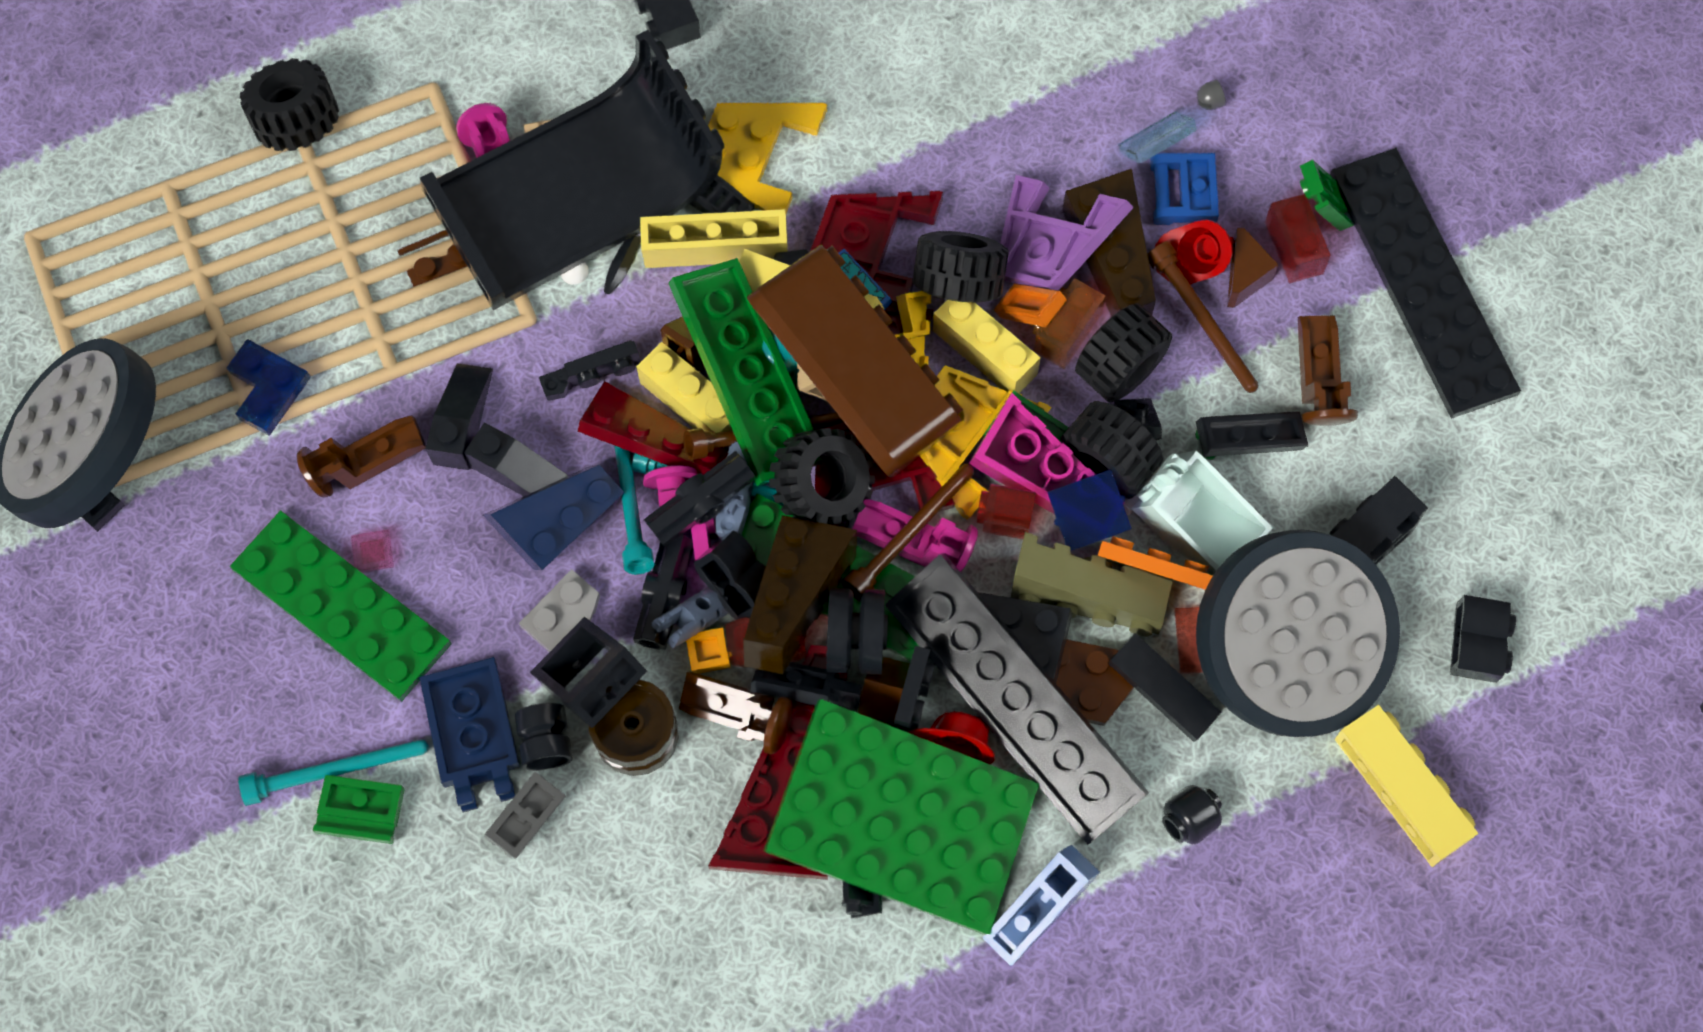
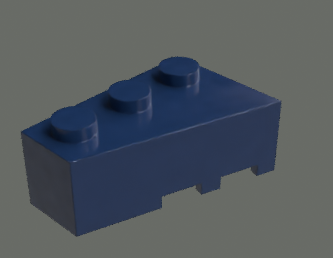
(555, 515)

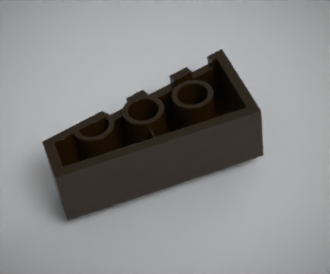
(1121, 260)
(794, 587)

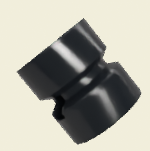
(543, 736)

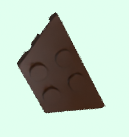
(1091, 681)

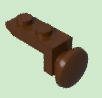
(1322, 372)
(360, 459)
(738, 709)

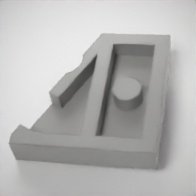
(561, 611)

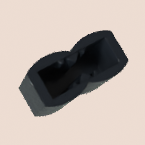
(732, 573)
(1481, 639)

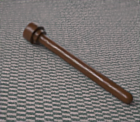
(1164, 260)
(700, 442)
(865, 577)

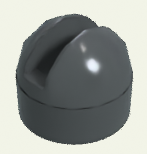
(1211, 95)

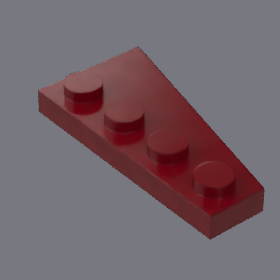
(641, 430)

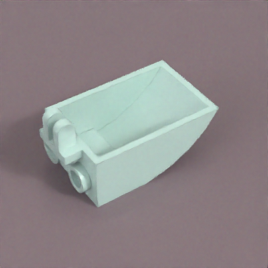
(1198, 510)

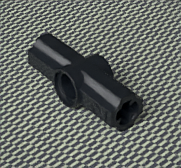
(700, 498)
(663, 591)

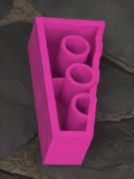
(1027, 454)

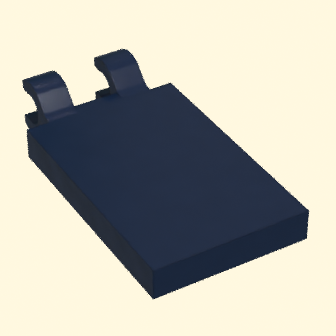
(471, 730)

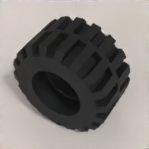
(289, 104)
(960, 266)
(1123, 352)
(1114, 440)
(848, 471)

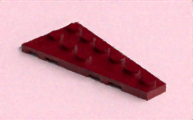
(753, 819)

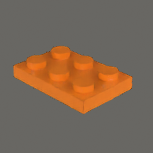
(1155, 562)

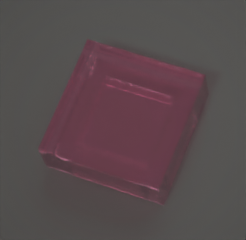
(372, 551)

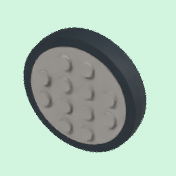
(75, 433)
(1298, 633)

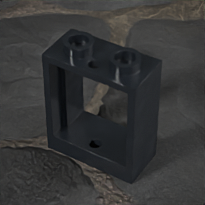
(588, 696)

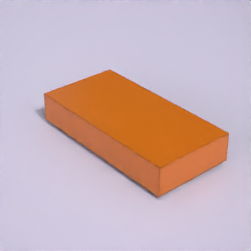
(1030, 304)

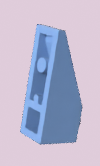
(1041, 904)

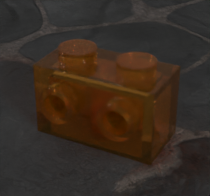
(1070, 325)

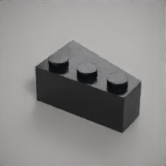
(1382, 520)

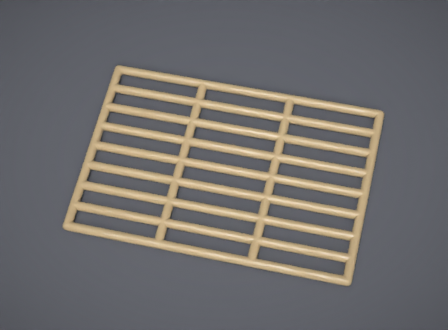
(210, 302)

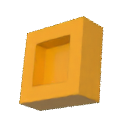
(708, 651)

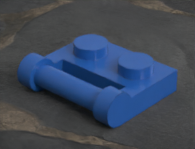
(1196, 187)

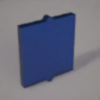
(1089, 510)

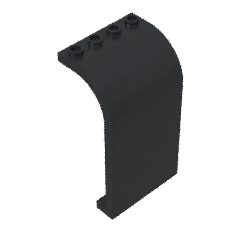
(579, 179)

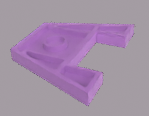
(1047, 249)

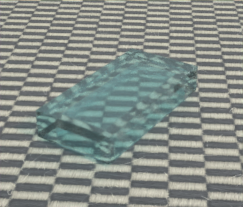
(1157, 137)

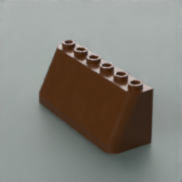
(856, 359)

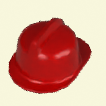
(1201, 249)
(960, 733)

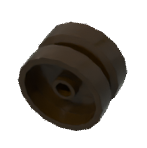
(649, 744)

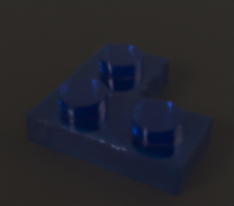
(274, 383)

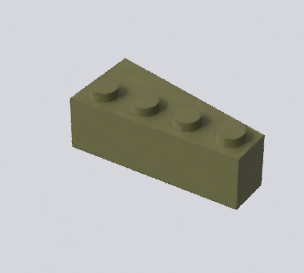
(1091, 587)

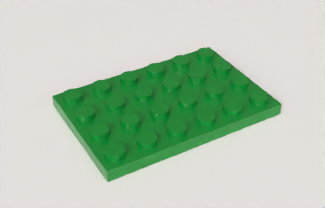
(902, 817)

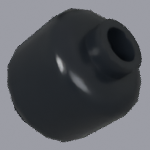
(1192, 814)

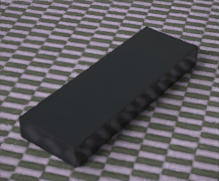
(1251, 433)
(1164, 687)

